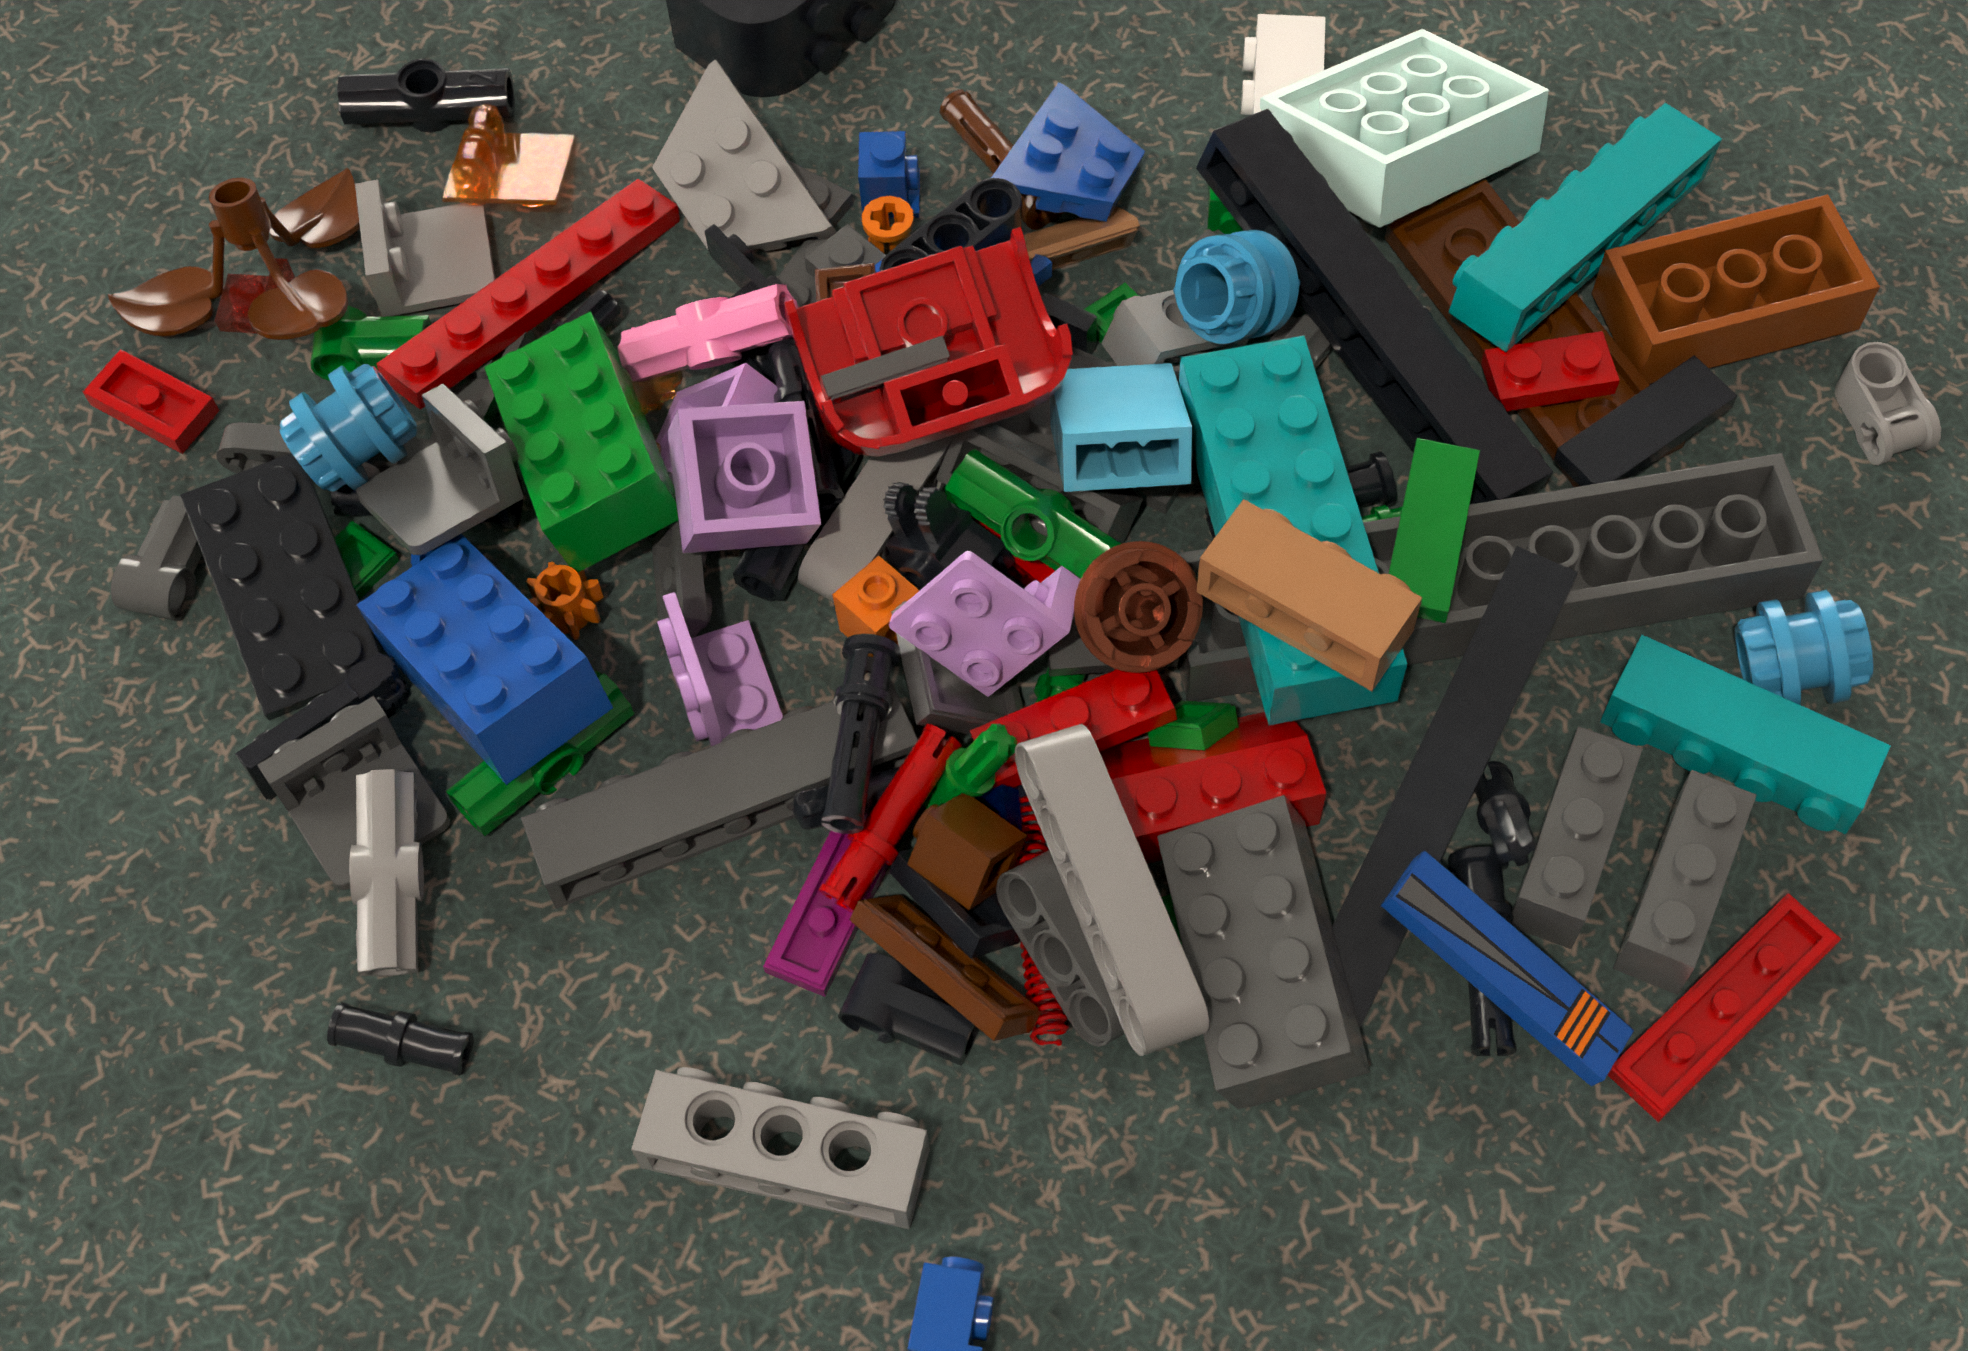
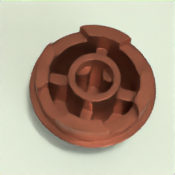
(1138, 606)

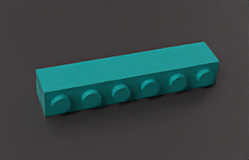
(1565, 237)

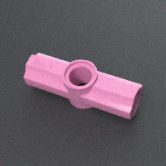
(706, 333)

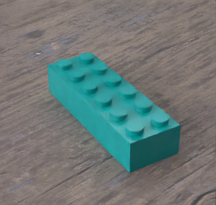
(1271, 441)

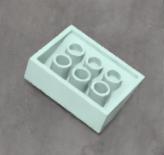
(1410, 123)

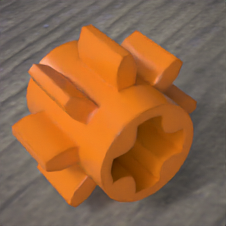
(566, 597)

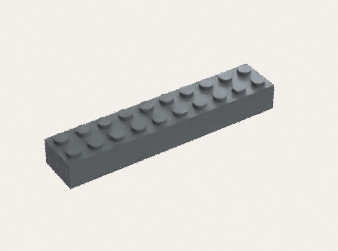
(1640, 550)

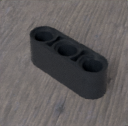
(976, 218)

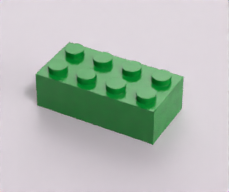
(582, 443)

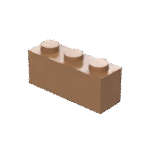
(1308, 593)

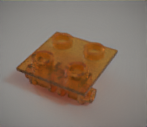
(506, 166)

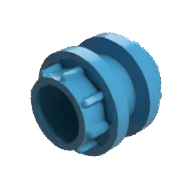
(1236, 286)
(347, 428)
(1806, 650)

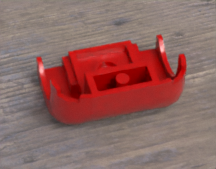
(992, 323)

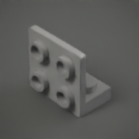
(422, 255)

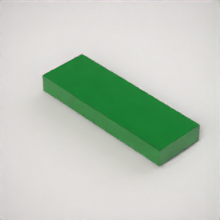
(1434, 523)

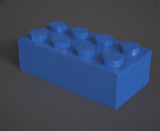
(485, 657)

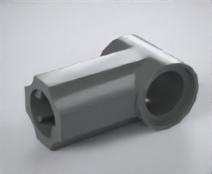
(164, 568)

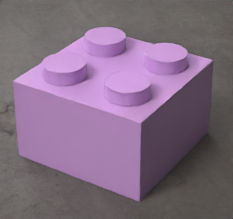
(743, 476)

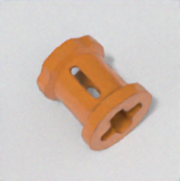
(876, 221)

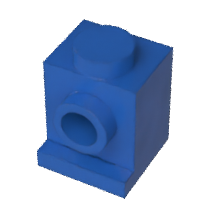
(887, 169)
(951, 1307)

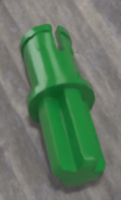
(974, 768)

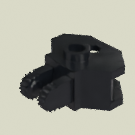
(935, 534)

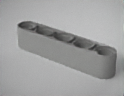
(859, 524)
(1111, 890)

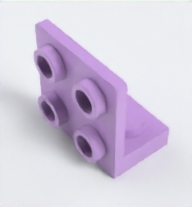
(985, 622)
(718, 676)

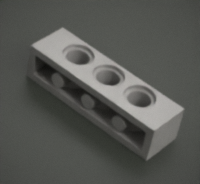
(879, 1191)

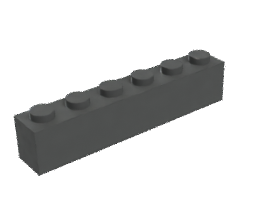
(695, 801)

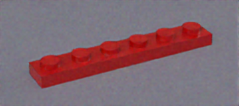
(529, 292)

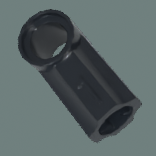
(903, 1007)

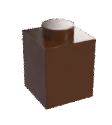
(964, 849)

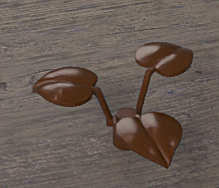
(297, 308)

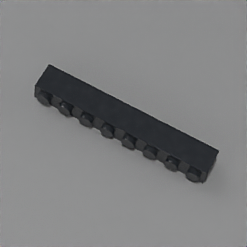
(1367, 306)

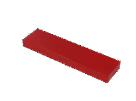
(1723, 1007)

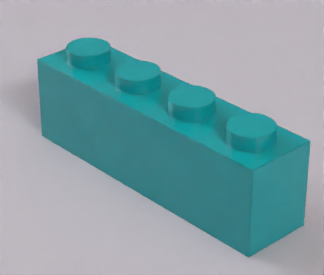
(1745, 735)

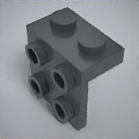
(448, 484)
(319, 782)

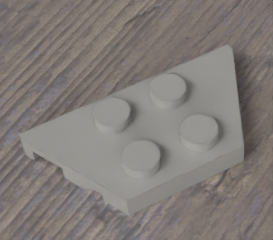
(733, 174)

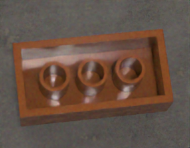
(1735, 288)

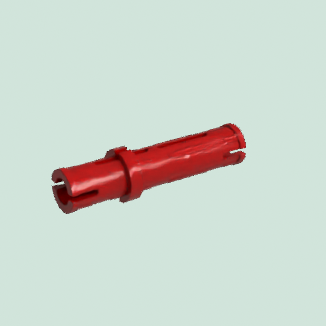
(889, 819)

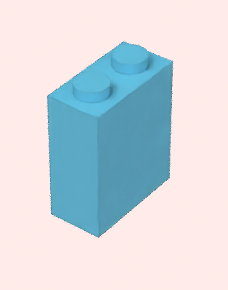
(1121, 428)

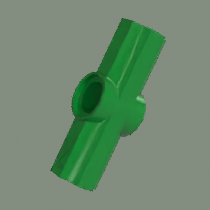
(1004, 505)
(489, 801)

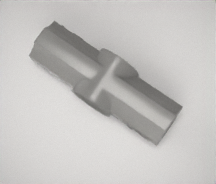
(386, 873)

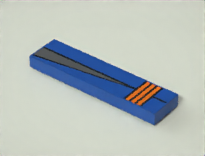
(1508, 968)

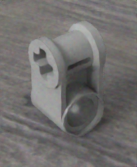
(1886, 404)

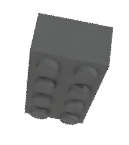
(1262, 954)

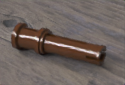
(989, 145)

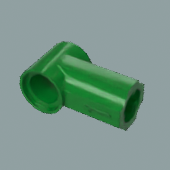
(361, 340)

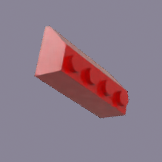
(1181, 787)

